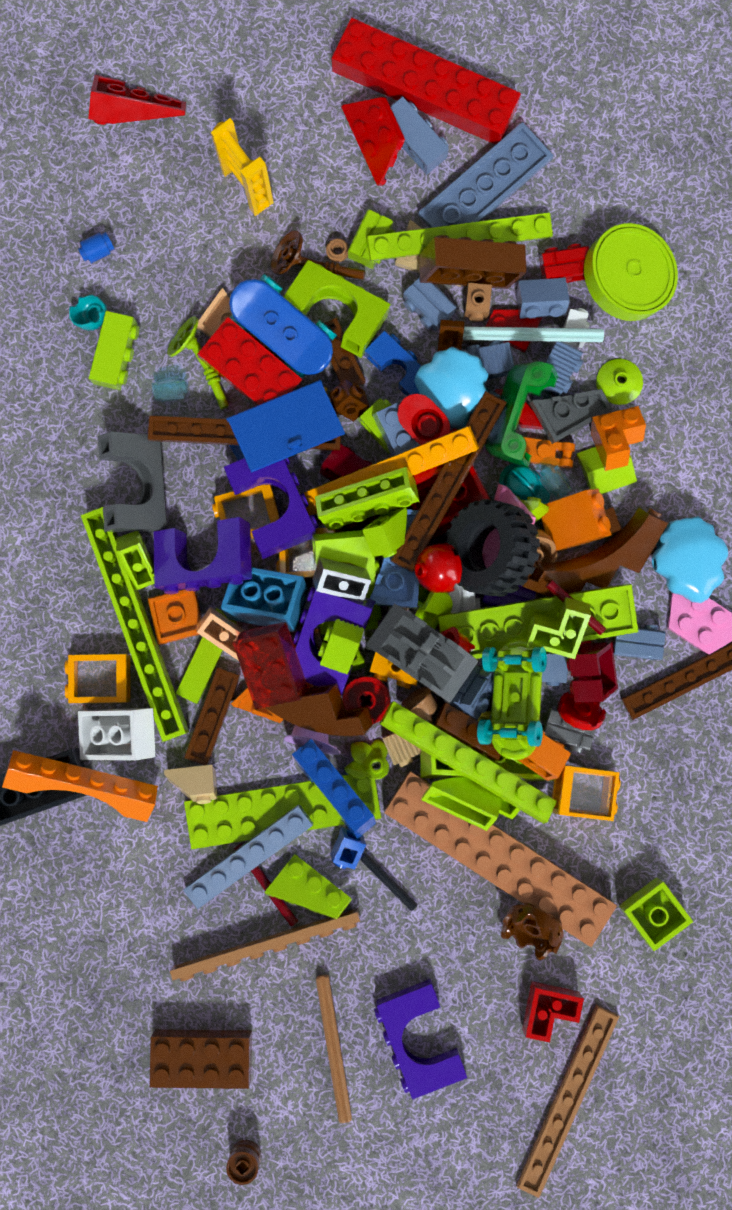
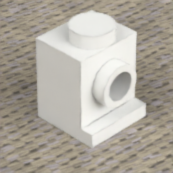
(576, 319)

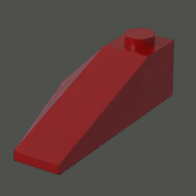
(117, 104)

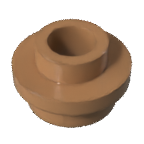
(337, 243)

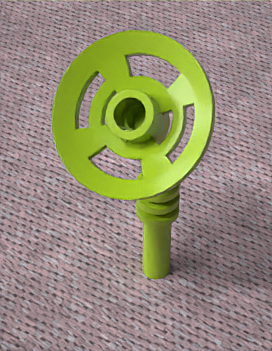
(186, 339)

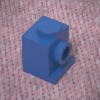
(347, 857)

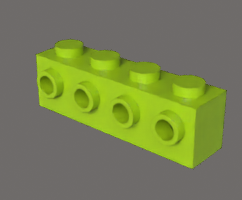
(367, 498)

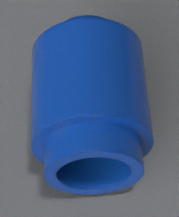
(96, 247)

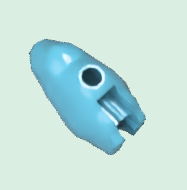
(453, 383)
(690, 558)

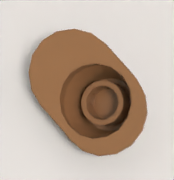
(421, 703)

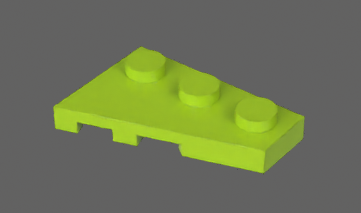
(308, 888)

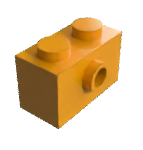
(385, 669)

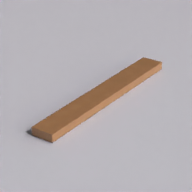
(567, 1101)

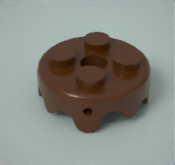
(533, 928)

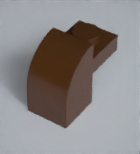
(450, 335)

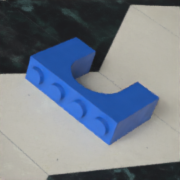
(335, 788)

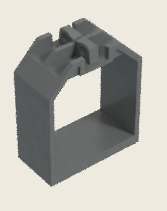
(422, 653)

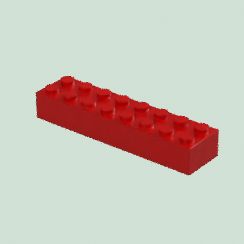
(425, 80)

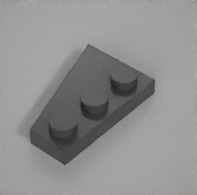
(569, 413)

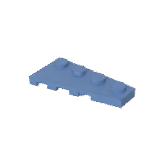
(396, 583)

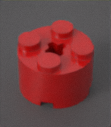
(366, 686)

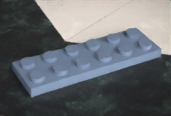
(489, 180)

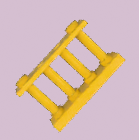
(250, 173)

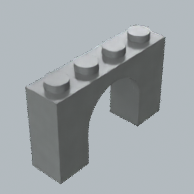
(145, 458)

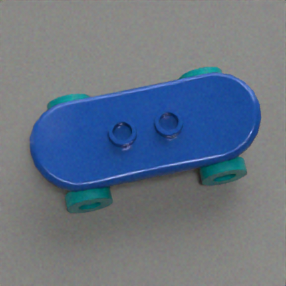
(281, 326)

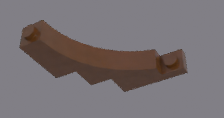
(627, 548)

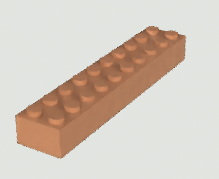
(504, 862)

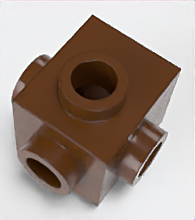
(349, 400)

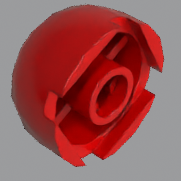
(438, 568)

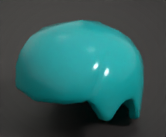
(88, 313)

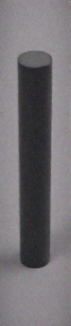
(388, 882)

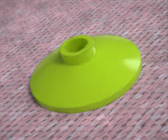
(617, 392)

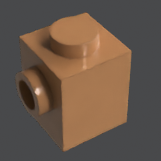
(477, 301)

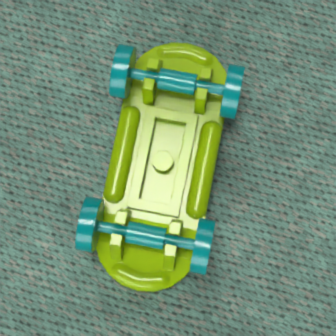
(516, 699)

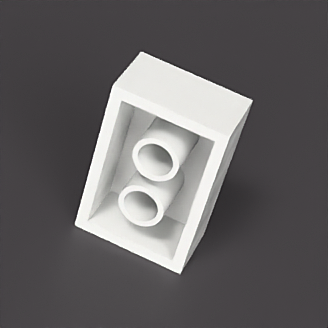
(116, 734)

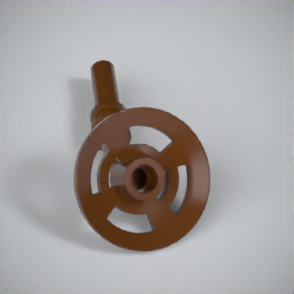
(292, 256)

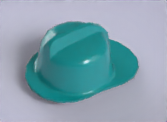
(523, 482)

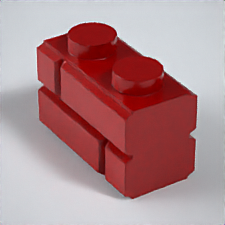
(564, 263)

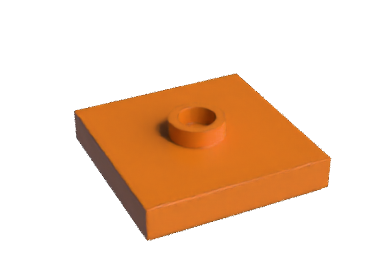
(175, 616)

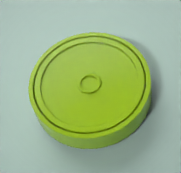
(630, 272)

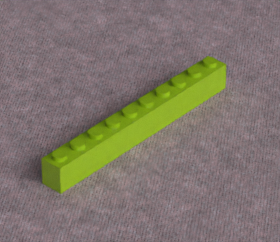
(136, 630)

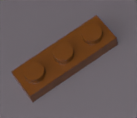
(343, 360)
(463, 729)

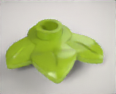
(365, 758)

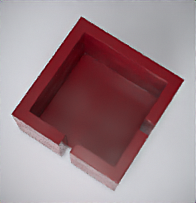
(593, 672)

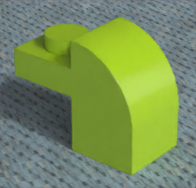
(432, 605)

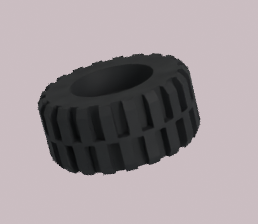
(516, 550)

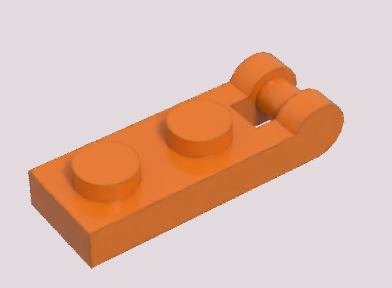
(544, 452)

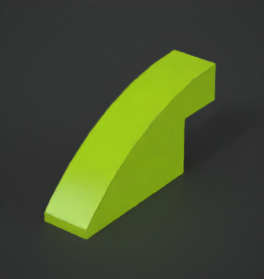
(468, 801)

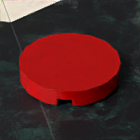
(581, 714)

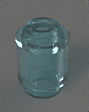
(169, 388)
(555, 481)

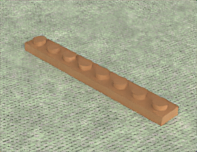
(256, 948)

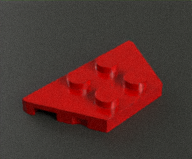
(376, 134)

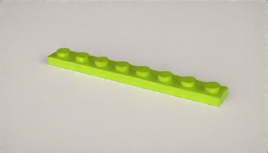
(500, 230)
(468, 762)

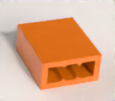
(576, 519)

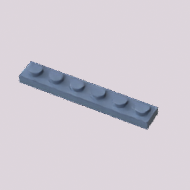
(248, 856)

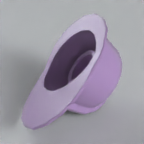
(301, 736)

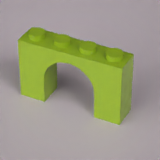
(369, 311)
(353, 549)

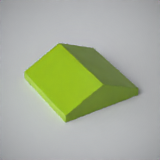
(599, 478)

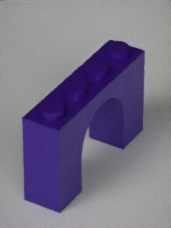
(294, 525)
(229, 566)
(323, 609)
(419, 1074)

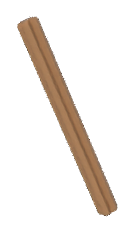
(333, 1048)

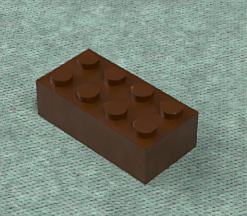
(472, 261)
(201, 1059)

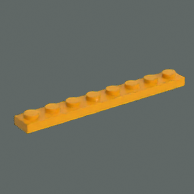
(416, 460)

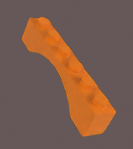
(35, 773)

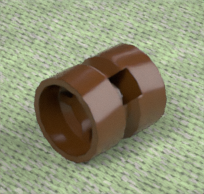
(243, 1162)

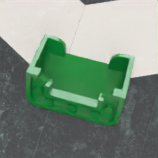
(521, 380)

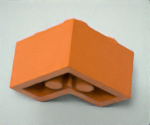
(614, 434)

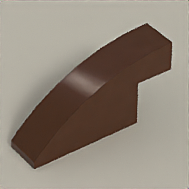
(325, 713)

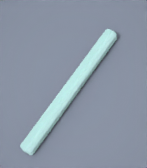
(533, 334)

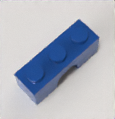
(387, 351)

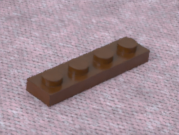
(212, 716)

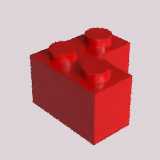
(546, 1004)

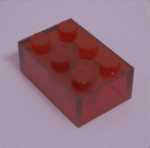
(270, 665)

